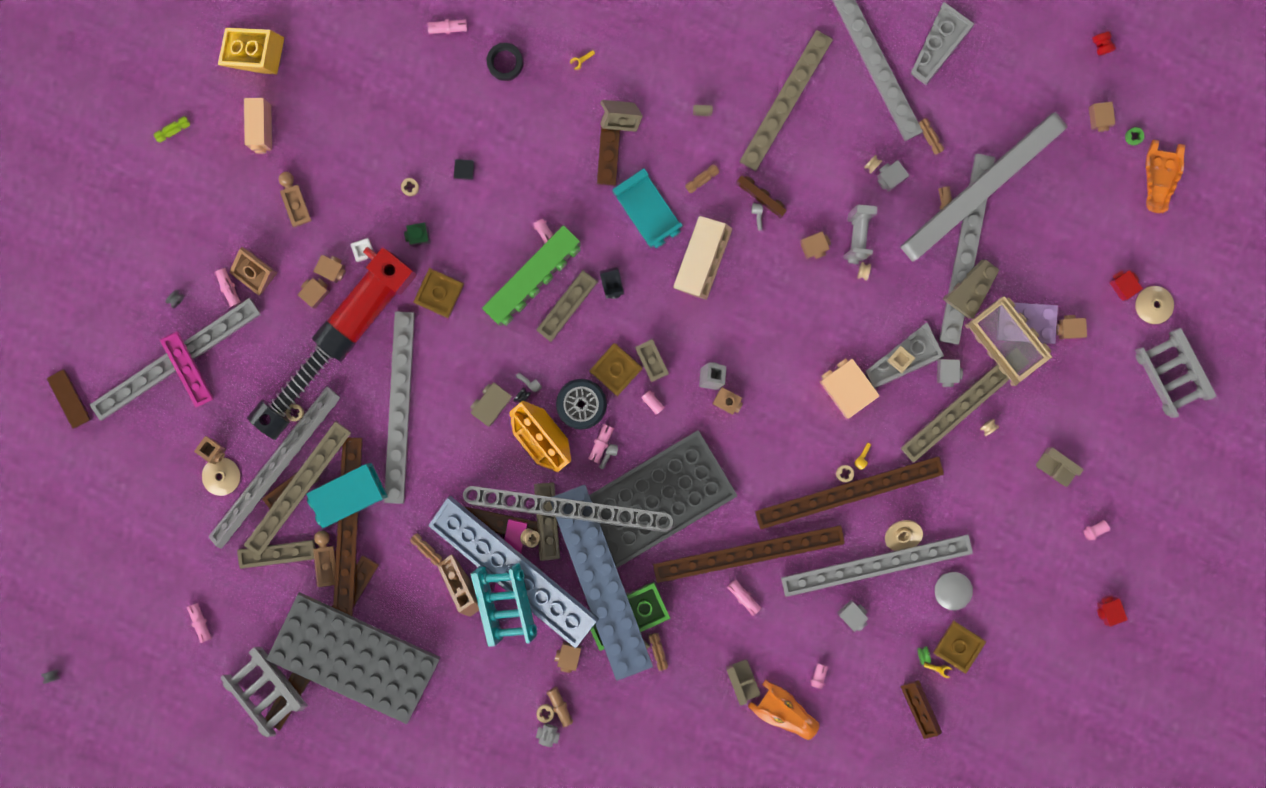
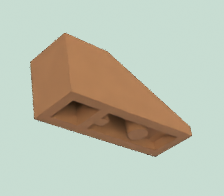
(459, 586)

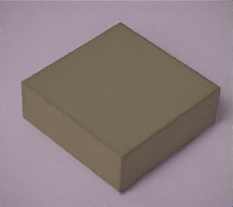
(702, 110)

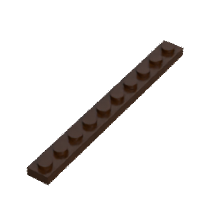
(849, 492)
(347, 536)
(748, 553)
(364, 572)

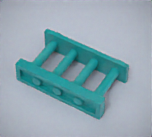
(487, 609)

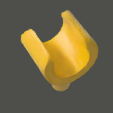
(582, 59)
(860, 462)
(940, 669)

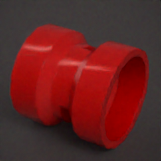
(1104, 43)

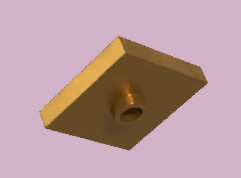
(438, 293)
(615, 369)
(959, 647)

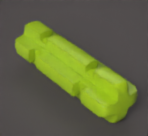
(171, 129)

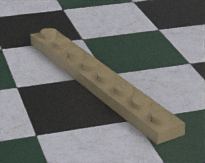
(785, 100)
(954, 413)
(297, 488)

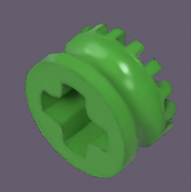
(1128, 136)
(923, 655)

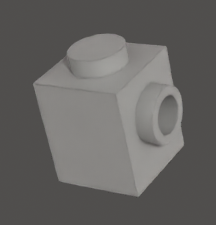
(891, 175)
(949, 372)
(712, 376)
(854, 616)

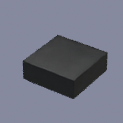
(464, 169)

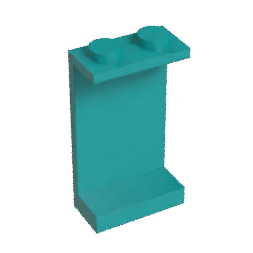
(647, 209)
(346, 495)

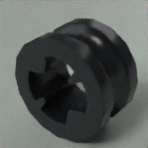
(522, 395)

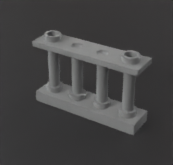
(860, 218)
(1194, 373)
(282, 688)

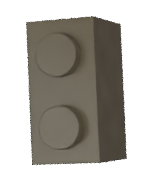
(491, 404)

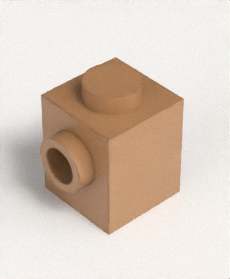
(1102, 116)
(815, 245)
(330, 268)
(313, 292)
(1071, 327)
(728, 401)
(210, 450)
(568, 657)

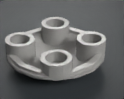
(953, 591)

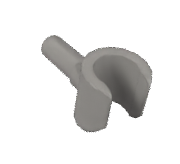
(757, 209)
(534, 386)
(611, 450)

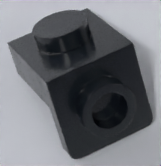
(611, 283)

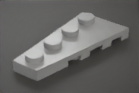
(943, 39)
(919, 344)

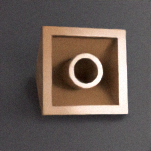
(252, 271)

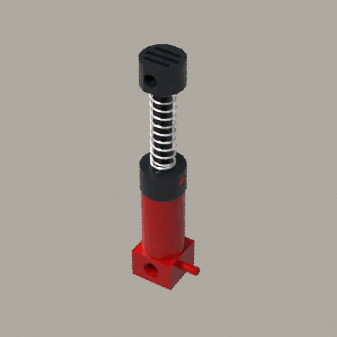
(338, 334)

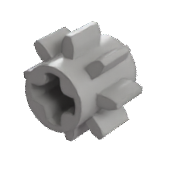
(548, 735)

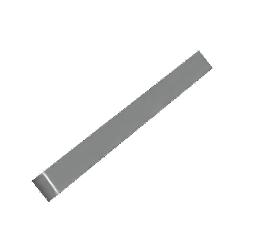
(983, 186)
(559, 504)

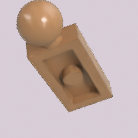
(293, 200)
(324, 560)

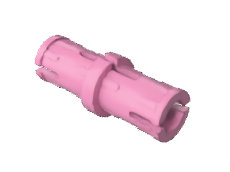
(447, 26)
(227, 287)
(601, 443)
(744, 597)
(199, 622)

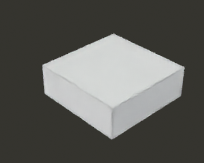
(358, 248)

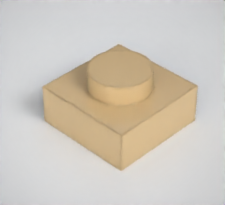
(901, 359)

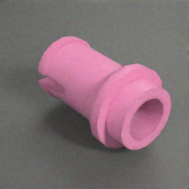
(543, 229)
(652, 402)
(1096, 530)
(819, 676)

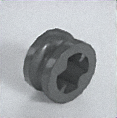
(175, 299)
(50, 676)

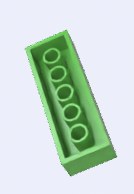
(532, 276)

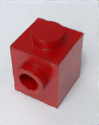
(1125, 284)
(1111, 611)

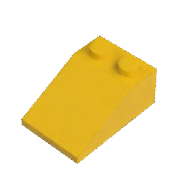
(251, 50)

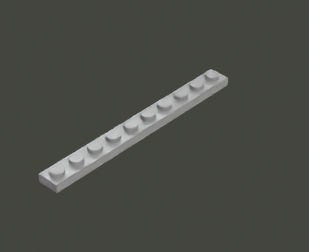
(878, 68)
(965, 255)
(163, 366)
(399, 407)
(274, 467)
(876, 565)

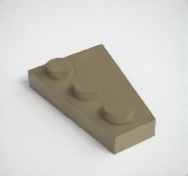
(970, 293)

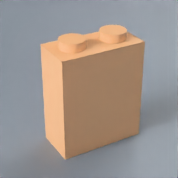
(258, 124)
(848, 387)

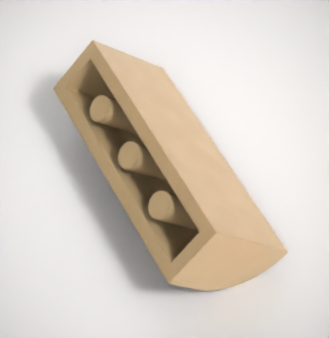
(703, 257)

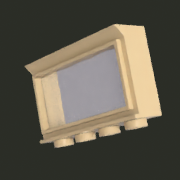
(1009, 340)

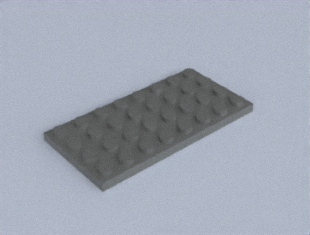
(676, 482)
(353, 658)

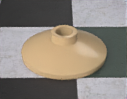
(1145, 305)
(230, 479)
(903, 535)

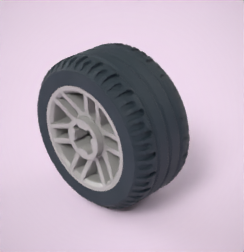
(568, 401)

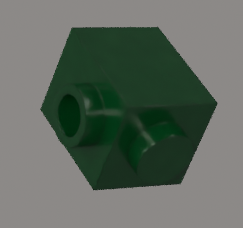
(417, 234)

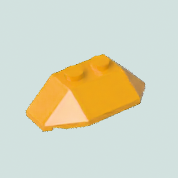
(540, 436)

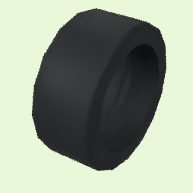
(504, 47)

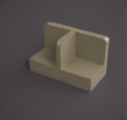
(620, 115)
(651, 360)
(1058, 466)
(743, 681)

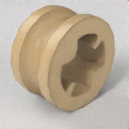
(873, 164)
(414, 190)
(864, 271)
(293, 418)
(989, 427)
(850, 475)
(534, 538)
(542, 718)

